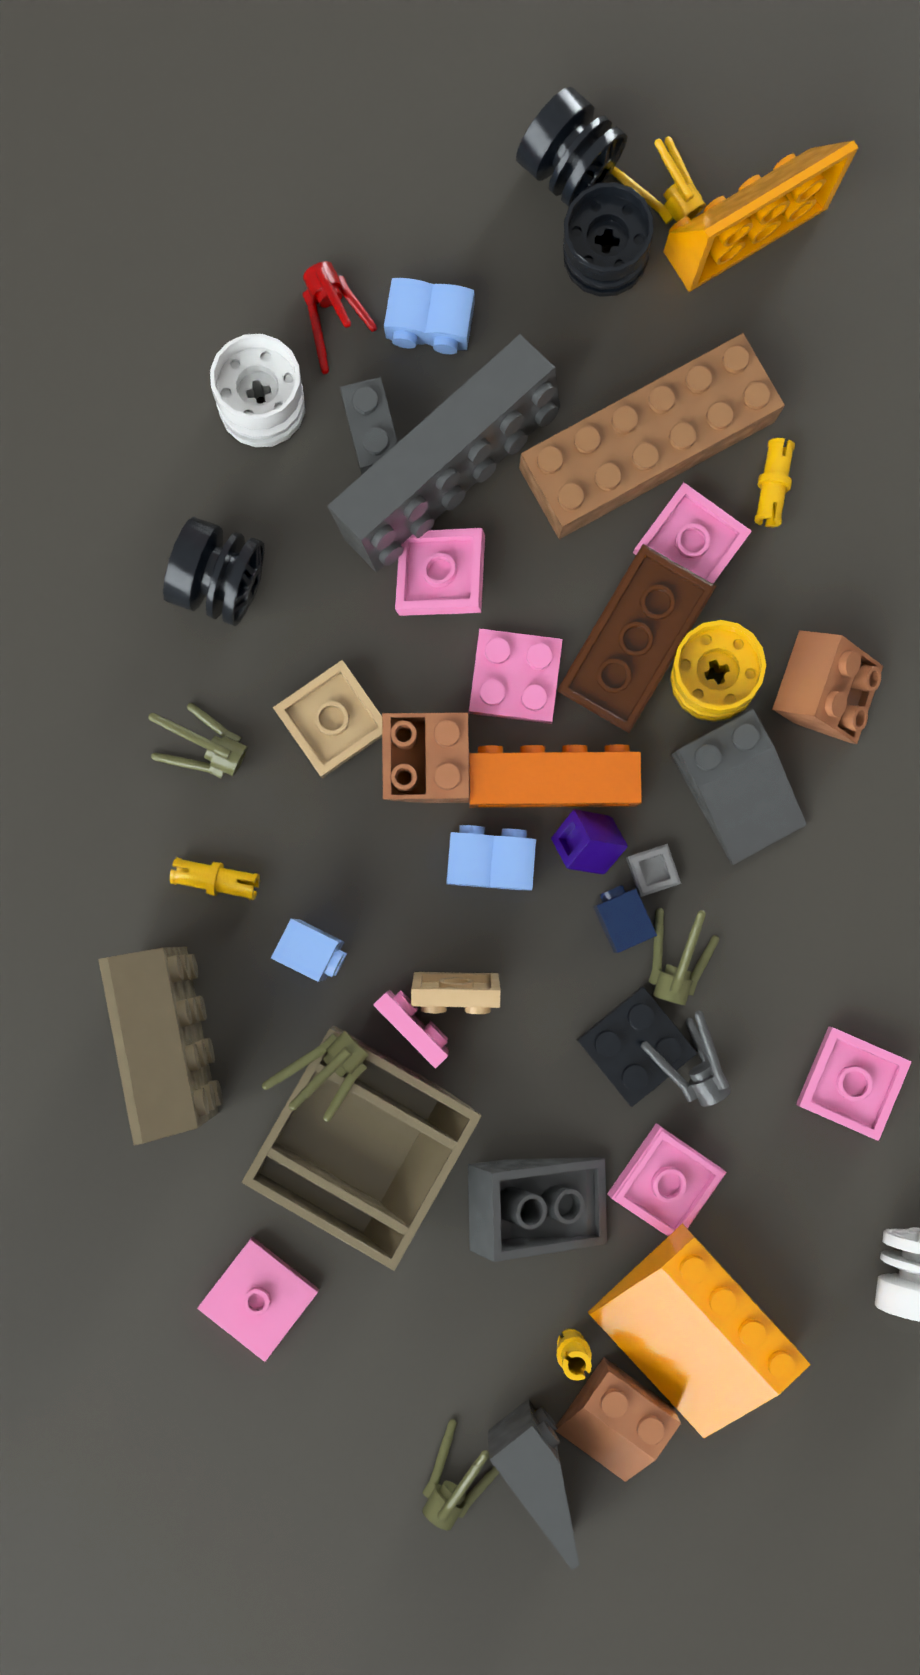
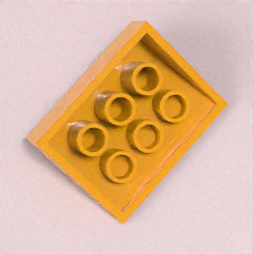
(757, 213)
(698, 1334)

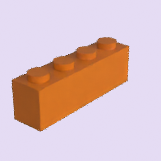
(554, 778)

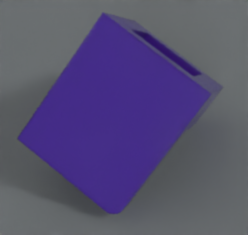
(589, 842)

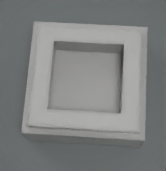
(653, 870)

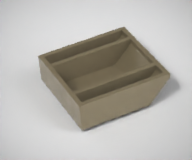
(160, 1042)
(374, 1163)

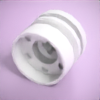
(253, 369)
(901, 1292)

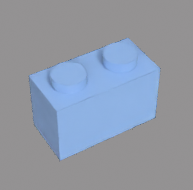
(309, 951)

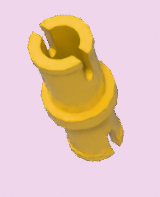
(774, 482)
(214, 878)
(573, 1354)

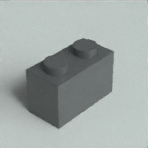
(368, 420)

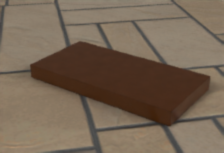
(636, 638)

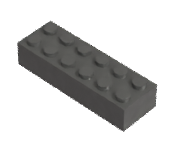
(448, 453)

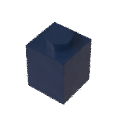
(624, 918)

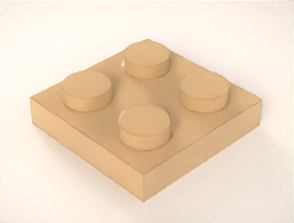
(331, 718)
(444, 989)

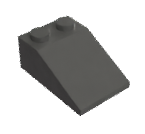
(740, 786)
(536, 1206)
(528, 1460)

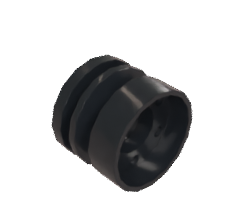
(570, 145)
(613, 217)
(205, 568)

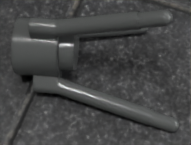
(707, 1078)

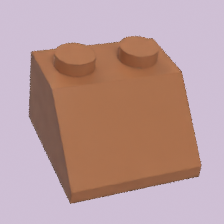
(618, 1421)

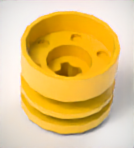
(728, 650)

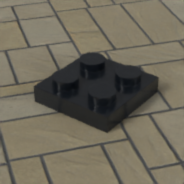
(617, 1041)

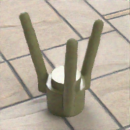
(224, 753)
(676, 982)
(343, 1056)
(449, 1500)

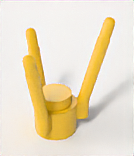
(681, 198)

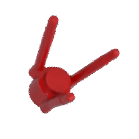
(327, 289)

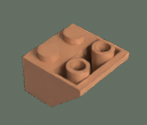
(828, 685)
(425, 757)

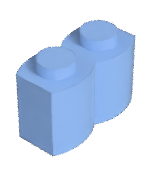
(429, 315)
(490, 859)

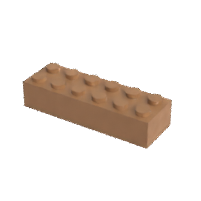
(651, 436)

